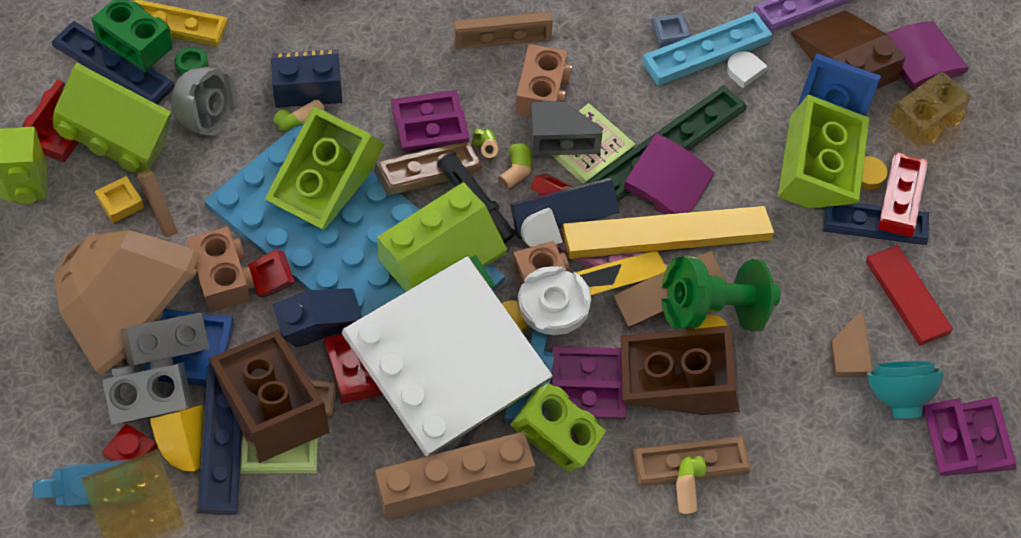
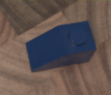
(316, 314)

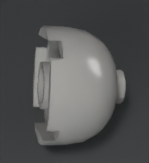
(201, 94)

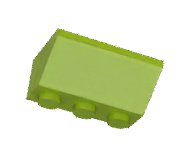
(111, 120)
(823, 155)
(439, 237)

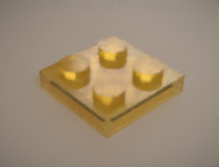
(133, 499)

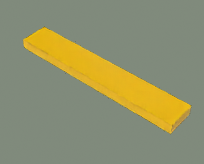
(666, 232)

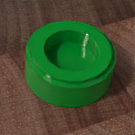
(189, 59)

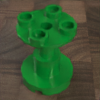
(696, 293)

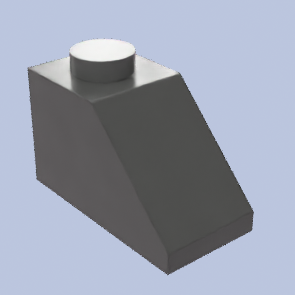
(562, 130)

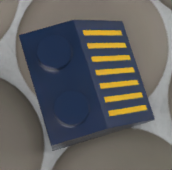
(306, 77)

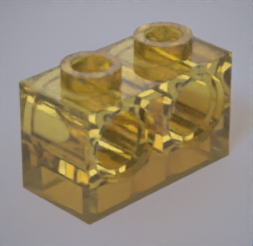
(930, 109)

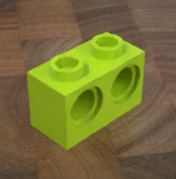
(554, 434)

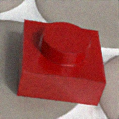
(547, 184)
(271, 273)
(128, 445)

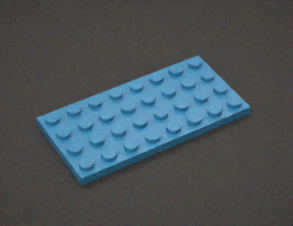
(319, 258)

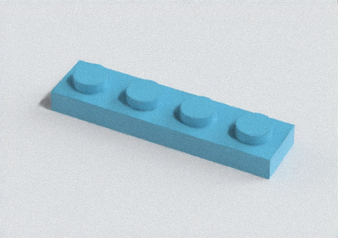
(706, 48)

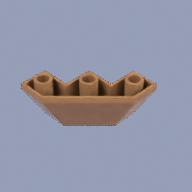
(118, 284)

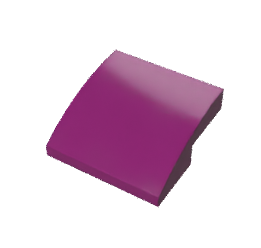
(926, 53)
(429, 120)
(669, 177)
(591, 379)
(955, 439)

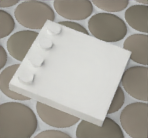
(446, 356)

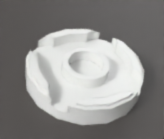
(554, 300)

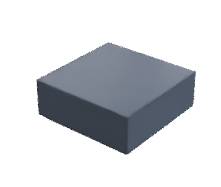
(670, 29)

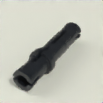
(457, 174)

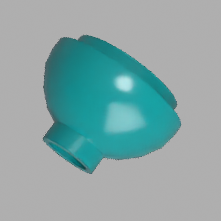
(905, 385)

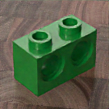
(132, 33)

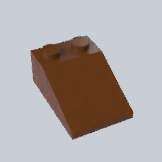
(854, 43)
(681, 370)
(270, 395)

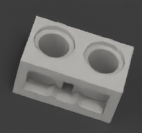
(149, 399)

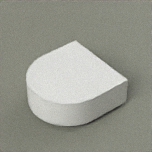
(745, 68)
(540, 228)

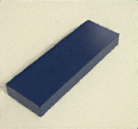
(570, 205)
(863, 221)

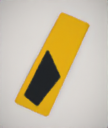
(623, 272)

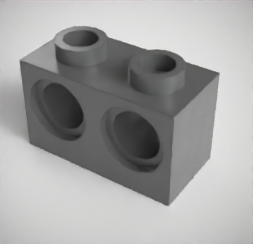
(165, 339)

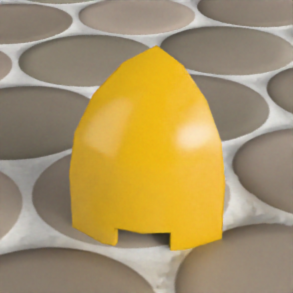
(180, 437)

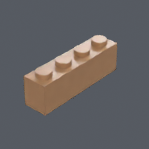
(454, 475)

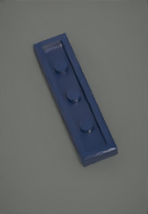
(85, 48)
(219, 453)

